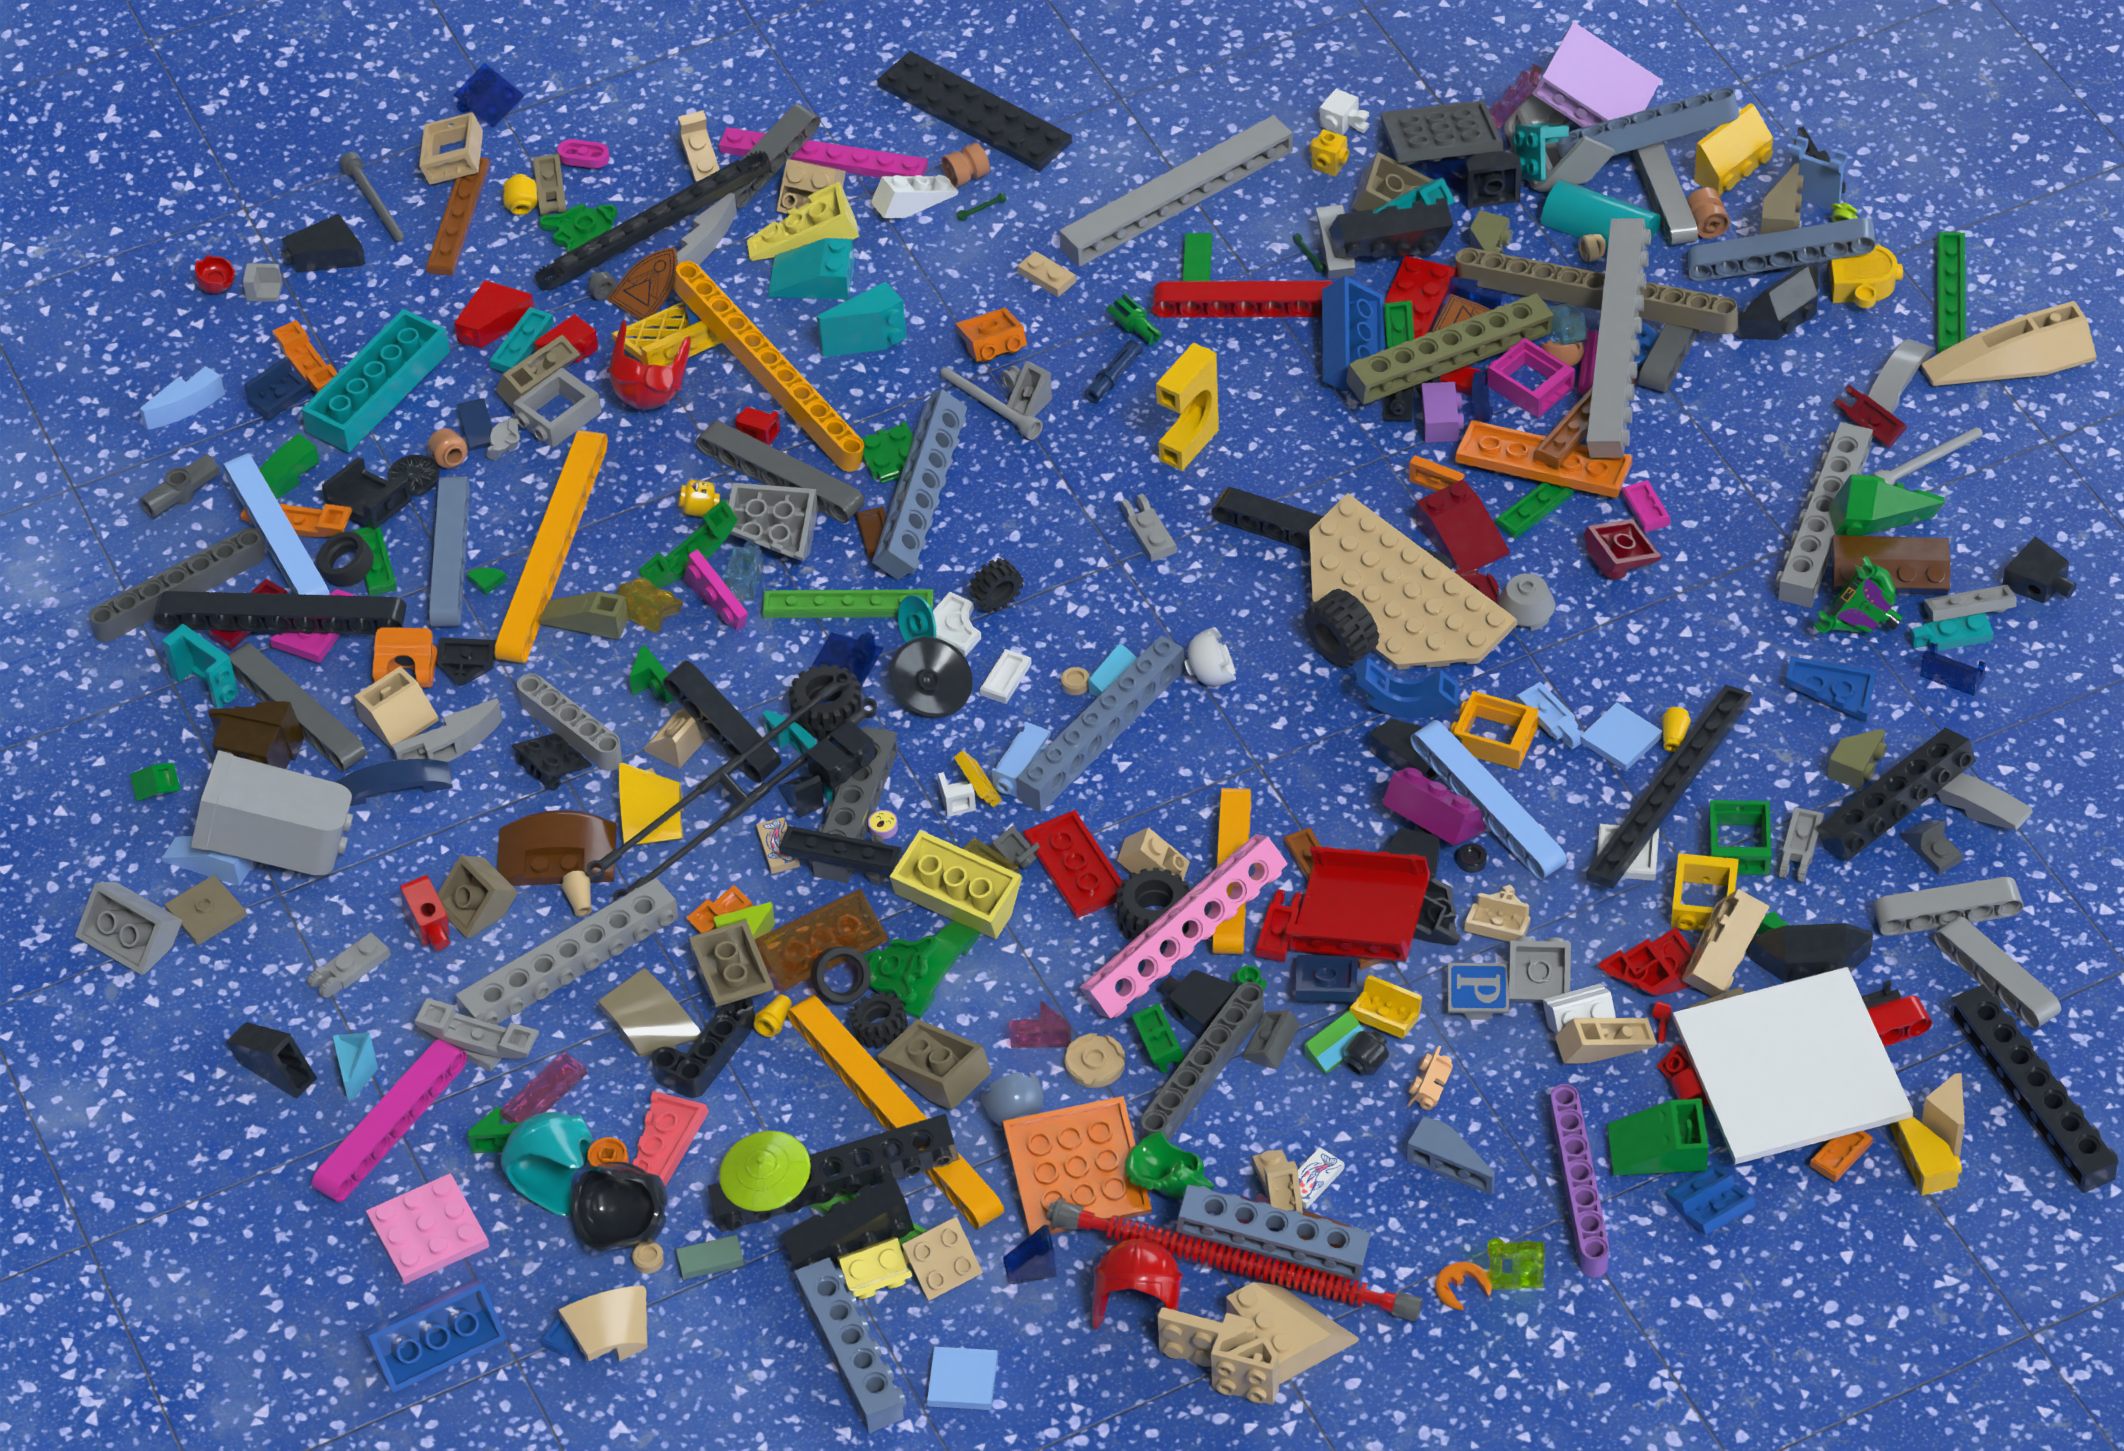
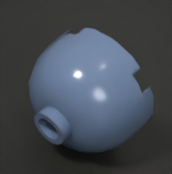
(1013, 1097)

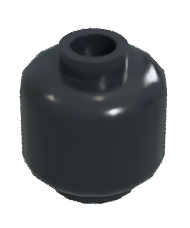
(1366, 1052)

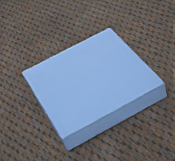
(1621, 736)
(962, 1378)

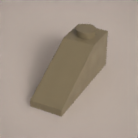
(535, 369)

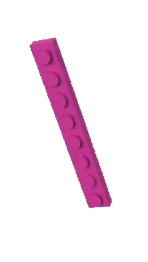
(835, 156)

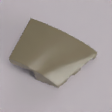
(648, 1015)

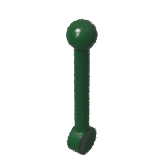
(962, 215)
(1320, 267)

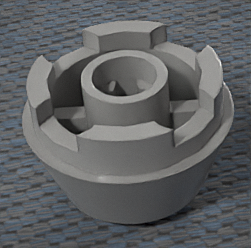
(1528, 600)

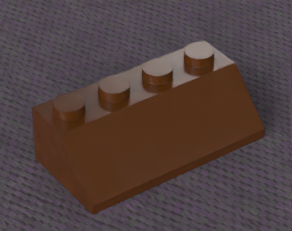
(1913, 563)

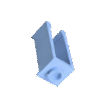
(1018, 757)

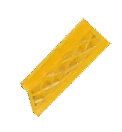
(664, 350)

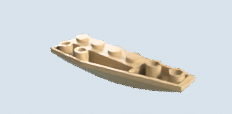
(2017, 348)

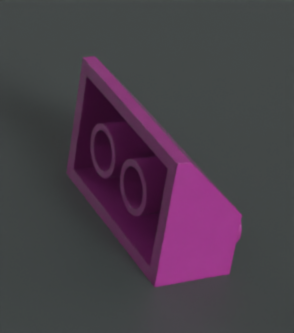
(1433, 806)

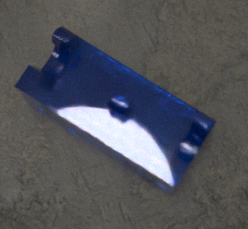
(1951, 672)

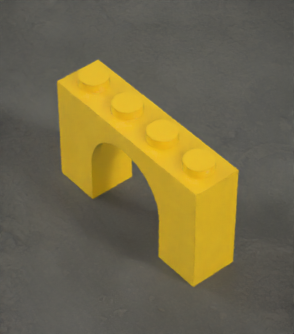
(1192, 391)

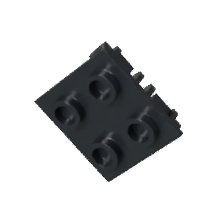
(549, 758)

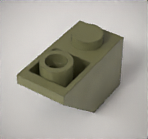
(1490, 232)
(1856, 758)

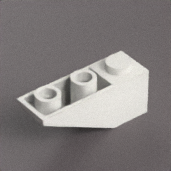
(908, 195)

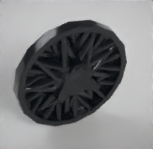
(419, 470)

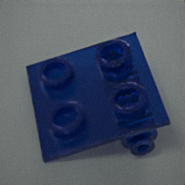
(488, 95)
(855, 655)

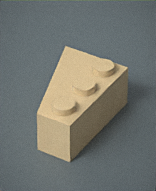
(1724, 942)

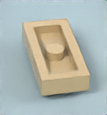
(1046, 274)

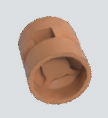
(963, 165)
(1708, 212)

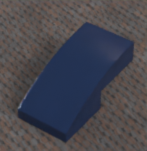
(475, 423)

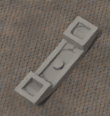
(1898, 373)
(474, 1034)

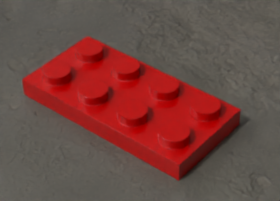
(1426, 287)

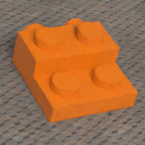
(992, 334)

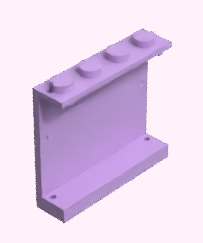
(1594, 80)

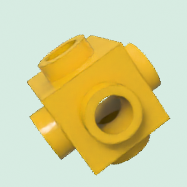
(1329, 152)

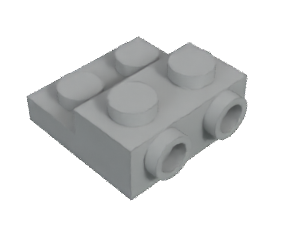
(1538, 969)

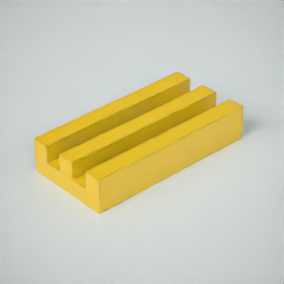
(978, 778)

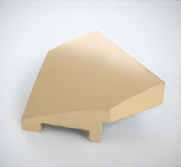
(1499, 916)

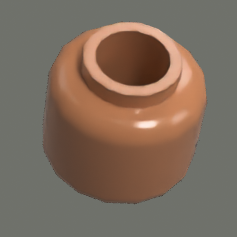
(447, 448)

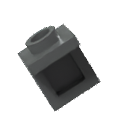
(1015, 848)

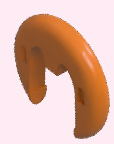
(1455, 1273)

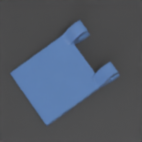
(1821, 179)

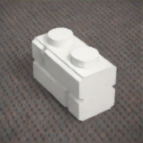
(1581, 1003)

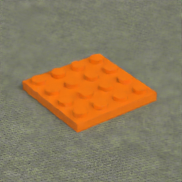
(1075, 1157)

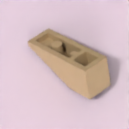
(1603, 1038)

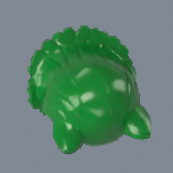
(1164, 1167)

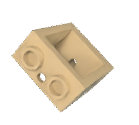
(454, 163)

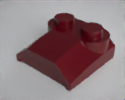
(1619, 547)

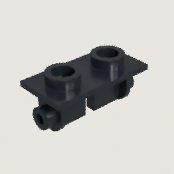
(1399, 405)

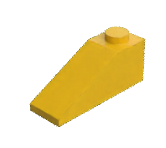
(1926, 1156)

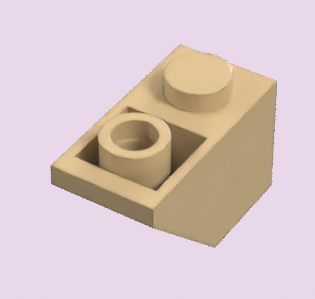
(1150, 851)

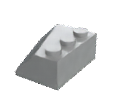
(775, 517)

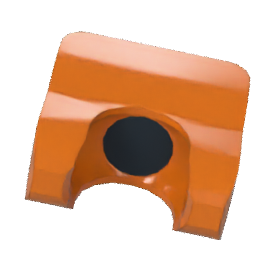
(408, 649)

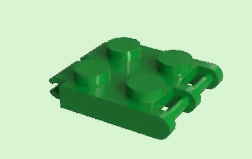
(887, 452)

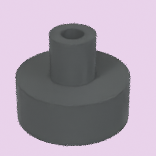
(601, 285)

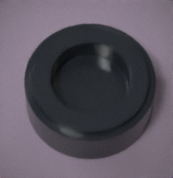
(1471, 858)

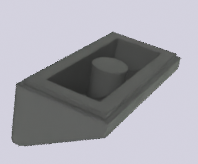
(1272, 1038)

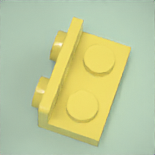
(874, 1268)

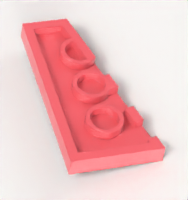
(668, 1133)

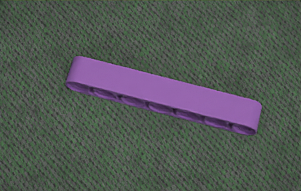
(1581, 1194)

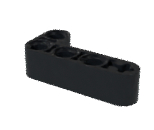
(695, 1071)

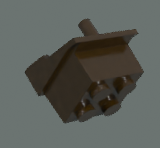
(258, 733)

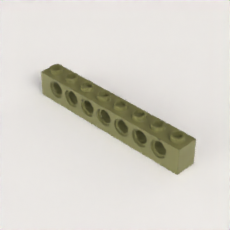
(1449, 348)

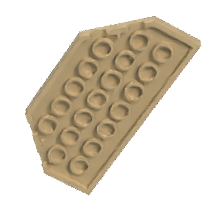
(1416, 601)

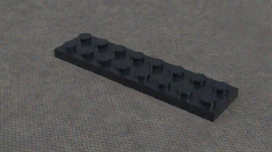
(974, 111)

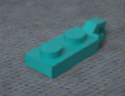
(1953, 632)

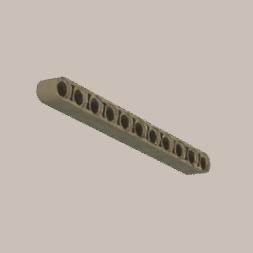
(1586, 288)

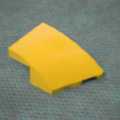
(643, 800)

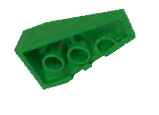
(1871, 505)

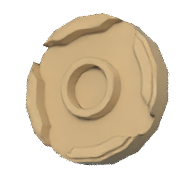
(1094, 1060)

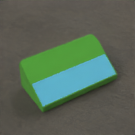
(1328, 1046)

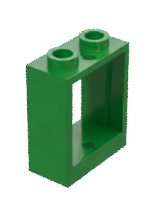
(1753, 812)

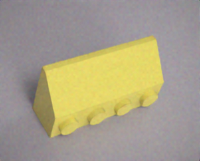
(956, 884)

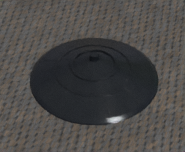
(931, 677)

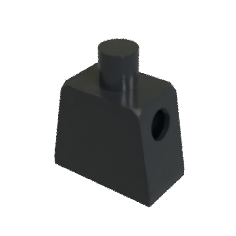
(2039, 573)
(1417, 842)
(1197, 999)

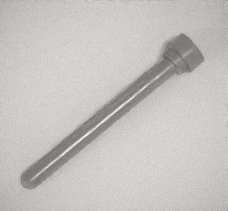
(1028, 425)
(1928, 457)

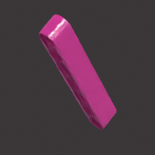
(389, 1120)

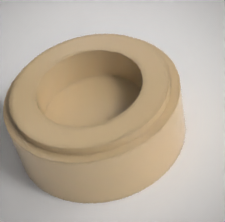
(1075, 681)
(648, 1258)

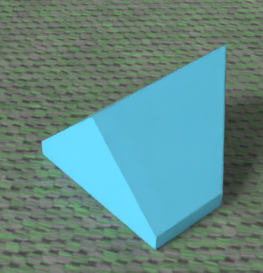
(355, 1060)

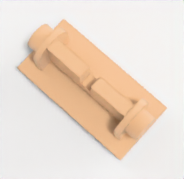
(1423, 1087)

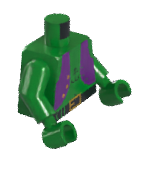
(1862, 602)

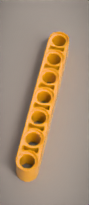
(1233, 833)

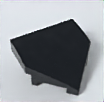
(465, 658)

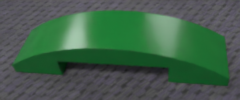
(707, 539)
(953, 941)

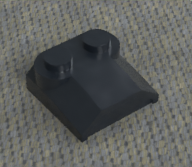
(1492, 179)

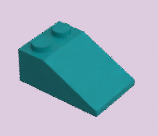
(814, 271)
(863, 323)

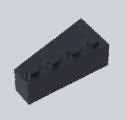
(1392, 230)
(850, 1226)

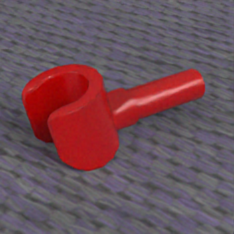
(1662, 1012)

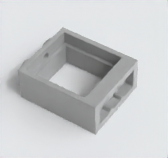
(561, 382)

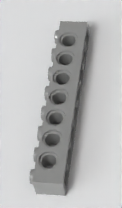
(1814, 540)
(569, 954)

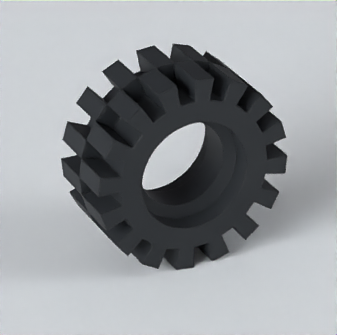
(996, 585)
(875, 1008)

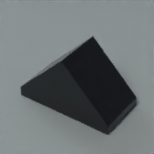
(803, 794)

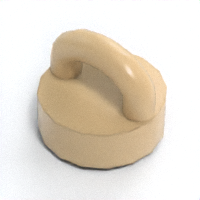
(1589, 248)

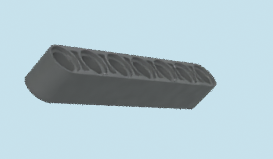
(778, 469)
(193, 574)
(317, 724)
(1204, 1061)

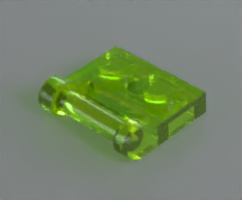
(1526, 1264)

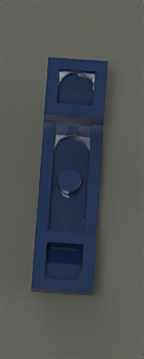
(397, 775)

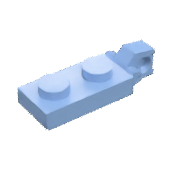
(1552, 714)

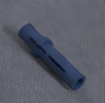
(1107, 378)

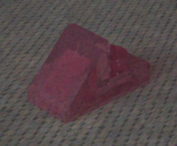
(1047, 1032)

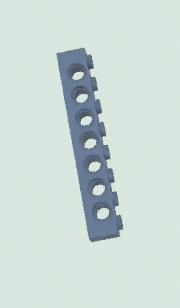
(920, 485)
(1100, 724)

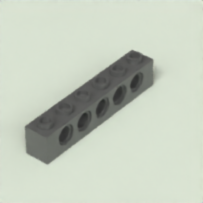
(858, 800)

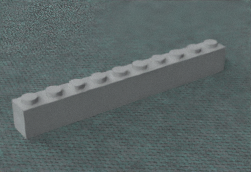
(1176, 191)
(1617, 338)

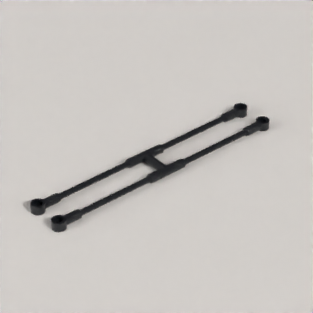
(722, 776)

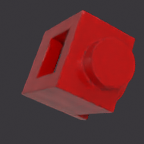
(759, 424)

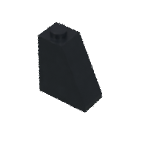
(323, 247)
(1393, 747)
(272, 1057)

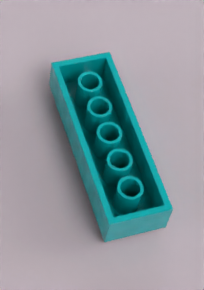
(375, 380)

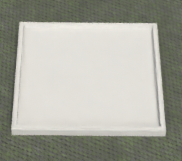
(1792, 1065)

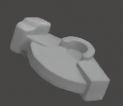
(503, 438)

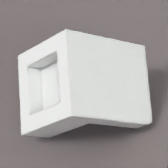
(956, 797)

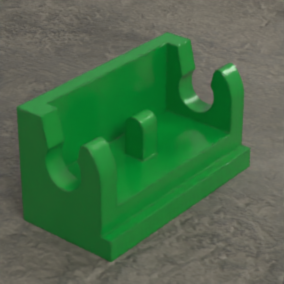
(1158, 1037)

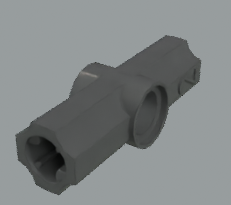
(179, 485)

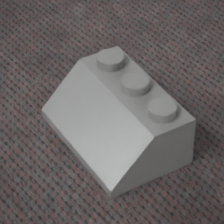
(127, 926)

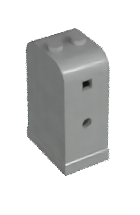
(272, 815)

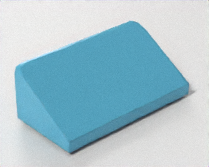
(1110, 669)

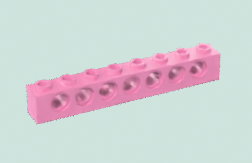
(1101, 986)

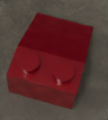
(1460, 527)

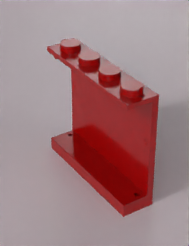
(1360, 904)

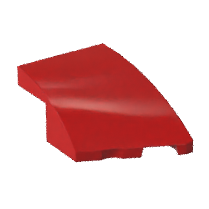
(1654, 965)

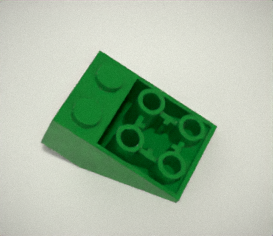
(1660, 1139)

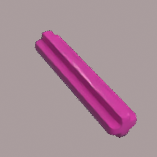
(1588, 362)

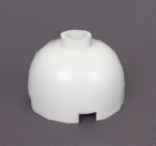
(1210, 659)

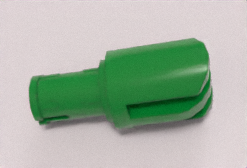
(1133, 318)

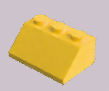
(1733, 151)

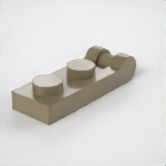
(549, 184)

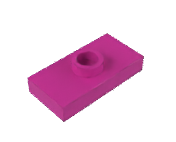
(1646, 506)

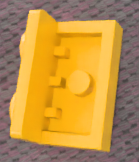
(1387, 1007)

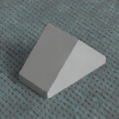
(1031, 391)

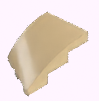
(609, 1322)

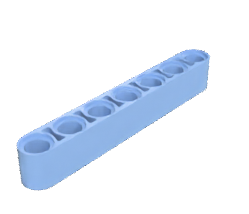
(274, 526)
(1498, 808)

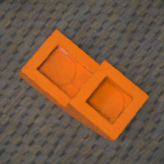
(703, 916)

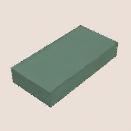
(710, 1257)

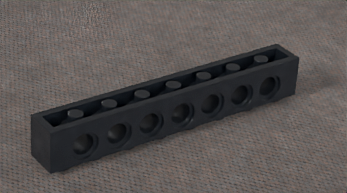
(2034, 1088)
(847, 1162)

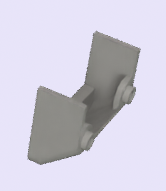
(1577, 165)

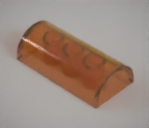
(794, 946)

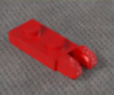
(1273, 940)

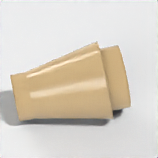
(578, 891)

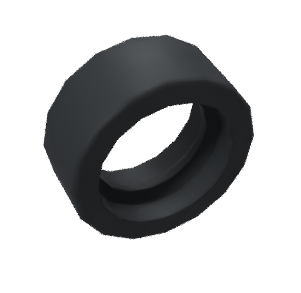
(334, 548)
(863, 973)

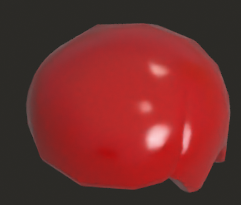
(214, 274)

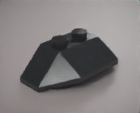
(1781, 306)
(1810, 950)

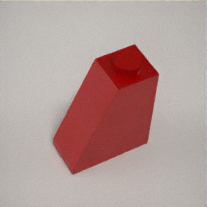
(491, 314)

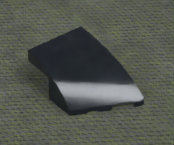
(1437, 915)

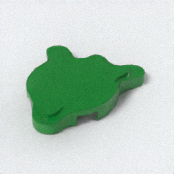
(579, 224)
(900, 965)

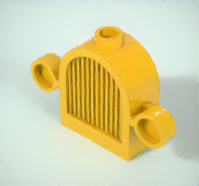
(1864, 277)

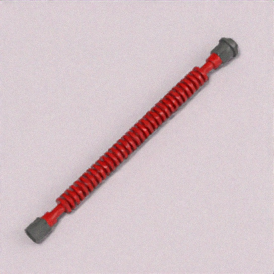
(1074, 1217)

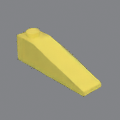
(823, 217)

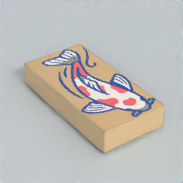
(771, 836)

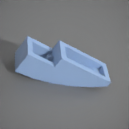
(182, 399)

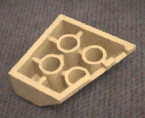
(1291, 1325)

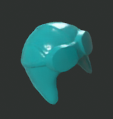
(544, 1157)

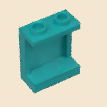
(193, 654)

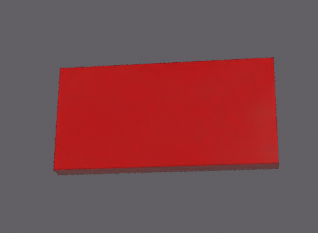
(1075, 863)

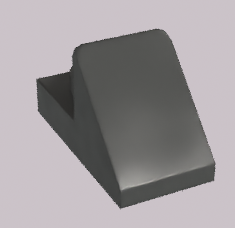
(1932, 846)

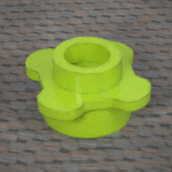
(1843, 212)

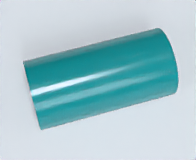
(1585, 211)

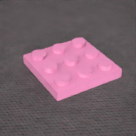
(427, 1228)

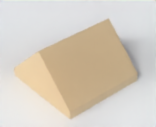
(677, 739)
(1945, 1112)

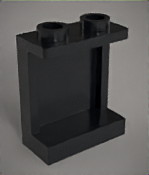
(368, 495)

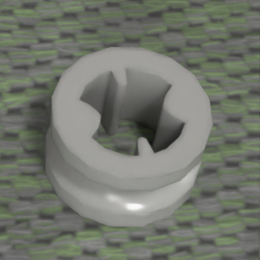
(1010, 377)

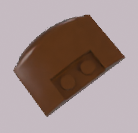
(552, 844)

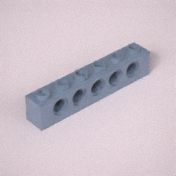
(1281, 1245)
(874, 1408)

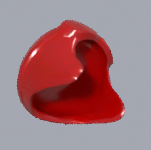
(643, 384)
(1137, 1266)

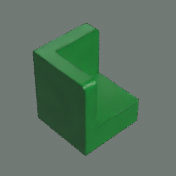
(155, 781)

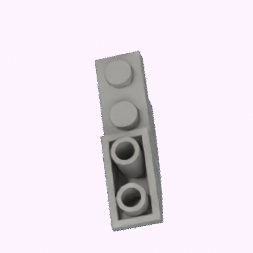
(460, 734)

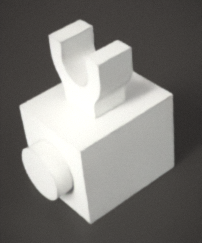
(1341, 112)

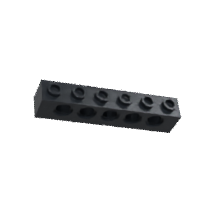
(1896, 794)

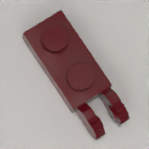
(1873, 416)

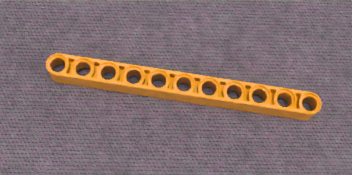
(769, 366)
(551, 546)
(889, 1105)

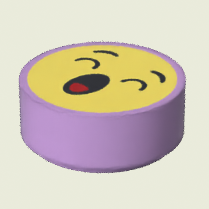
(883, 824)

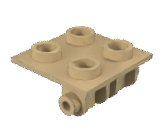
(941, 1258)

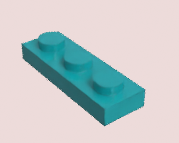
(521, 339)

